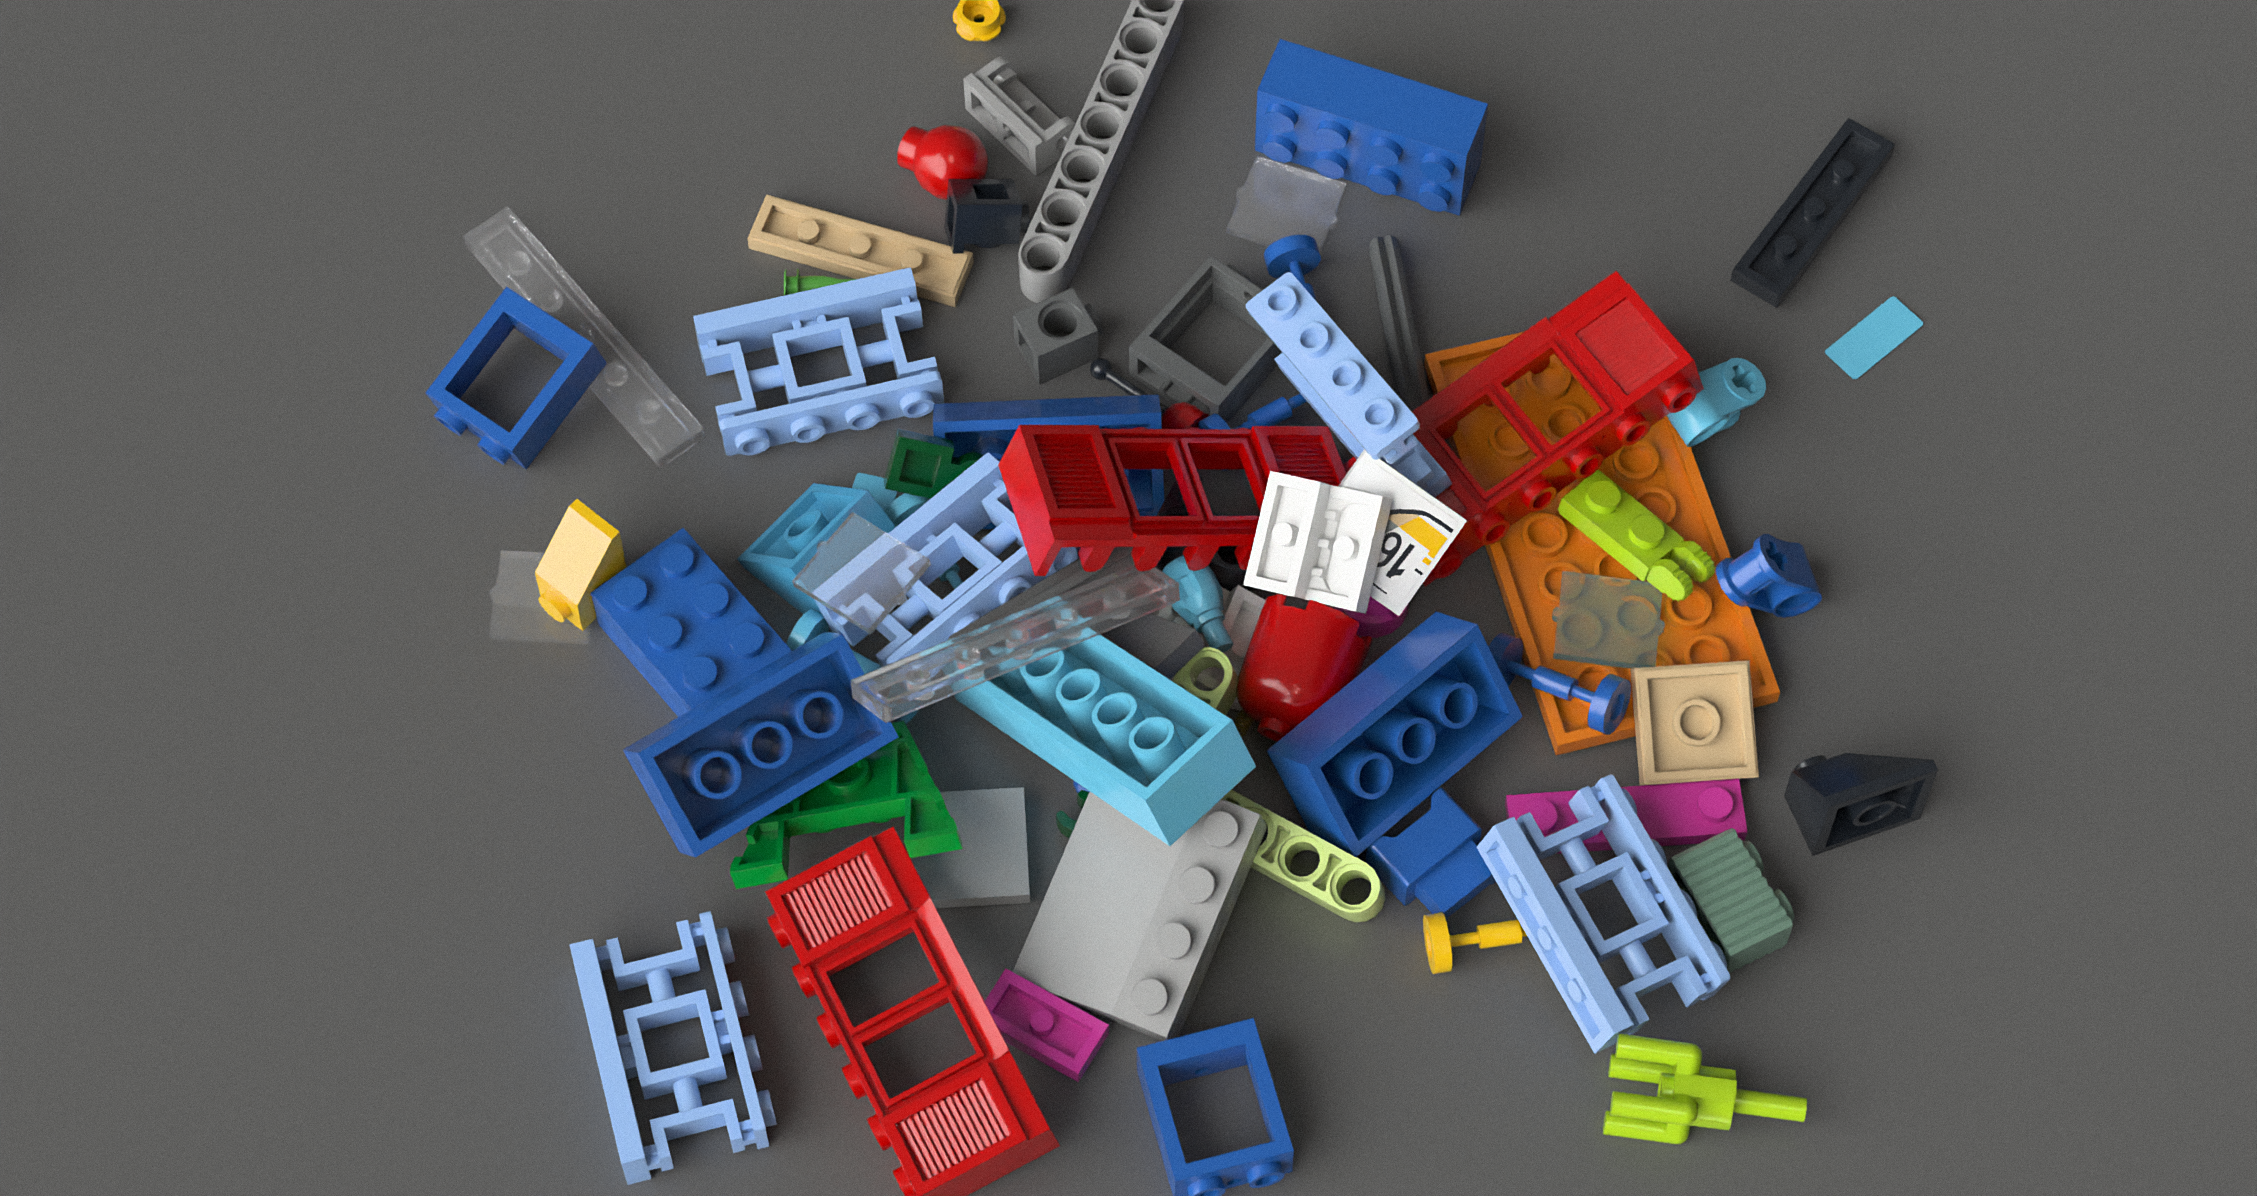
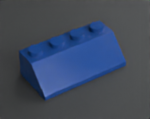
(992, 424)

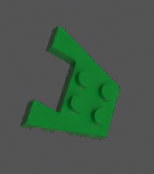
(874, 790)

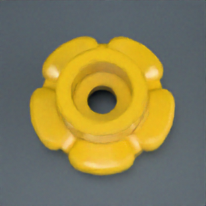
(969, 10)

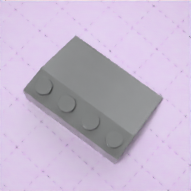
(1138, 918)

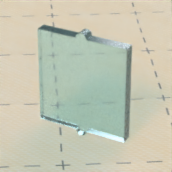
(1607, 621)

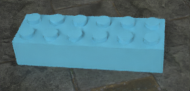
(1119, 733)

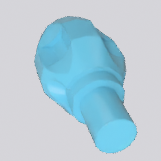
(1200, 602)

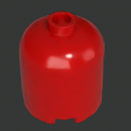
(1297, 663)

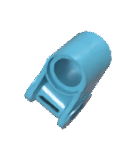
(1718, 406)

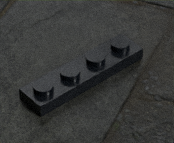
(1812, 212)

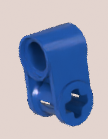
(1771, 578)

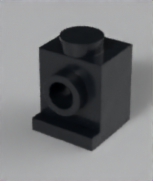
(984, 213)

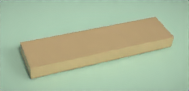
(857, 248)

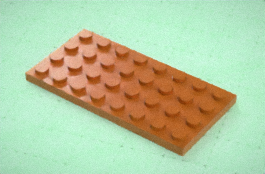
(1544, 544)

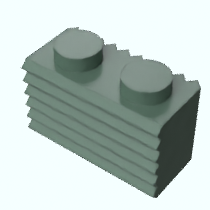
(1733, 898)

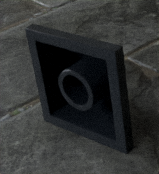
(1856, 796)

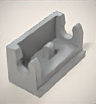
(1016, 115)

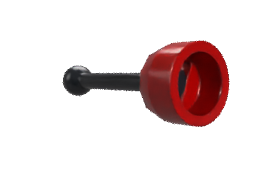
(1176, 416)

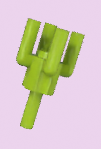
(1685, 1093)

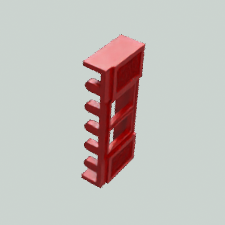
(1619, 359)
(1075, 493)
(969, 1118)

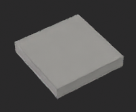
(993, 856)

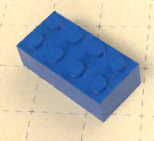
(1369, 127)
(684, 624)
(1395, 733)
(758, 745)

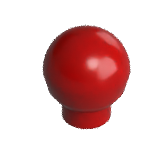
(942, 155)

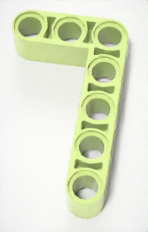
(1283, 836)

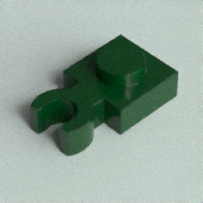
(924, 464)

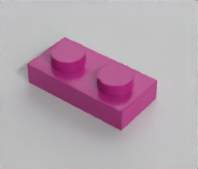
(1045, 1025)

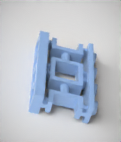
(813, 323)
(1342, 383)
(945, 534)
(1565, 931)
(626, 1058)

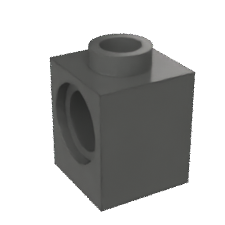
(1053, 355)

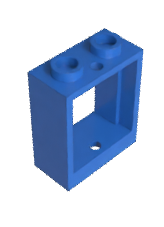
(555, 401)
(1203, 1055)

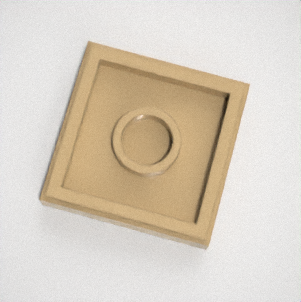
(1694, 722)

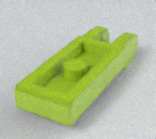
(1636, 536)

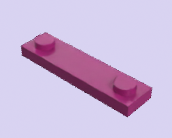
(1668, 812)

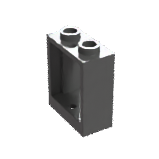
(1177, 379)

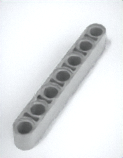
(1094, 158)

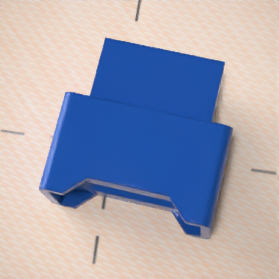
(1433, 858)

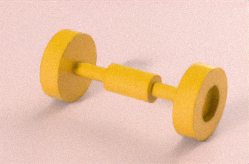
(1439, 942)

